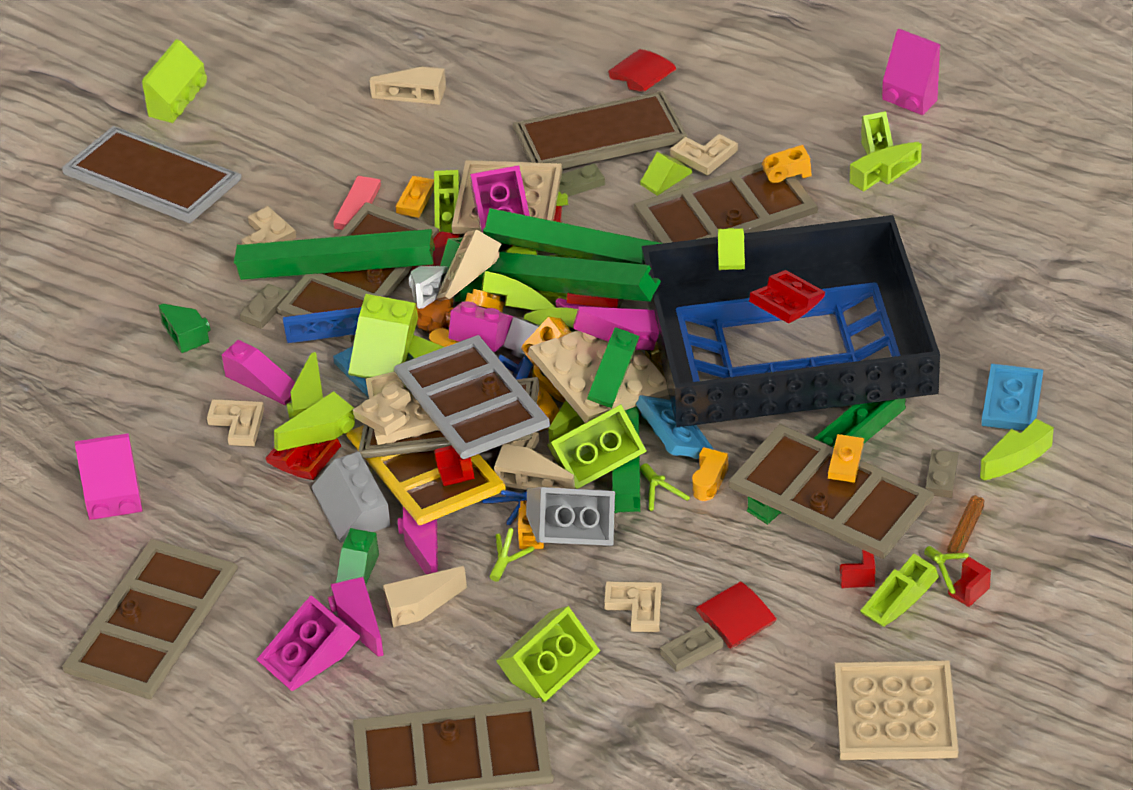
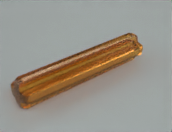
(966, 525)

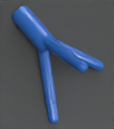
(508, 497)

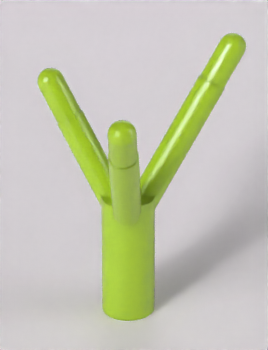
(654, 480)
(503, 559)
(940, 559)

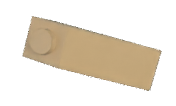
(410, 85)
(472, 258)
(525, 469)
(420, 596)

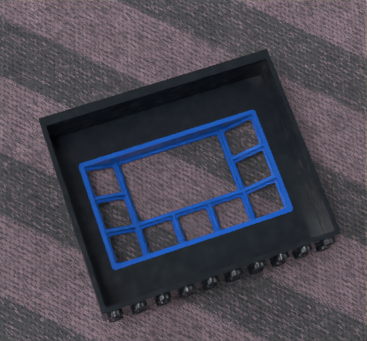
(841, 258)

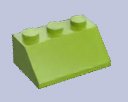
(173, 82)
(597, 446)
(549, 654)

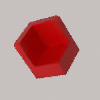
(452, 467)
(859, 574)
(973, 582)

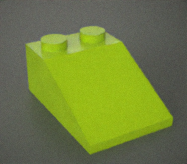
(382, 336)

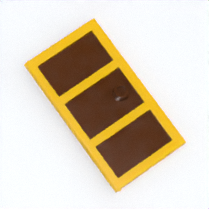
(418, 485)

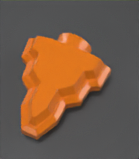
(435, 315)

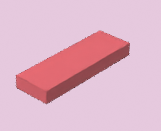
(362, 191)

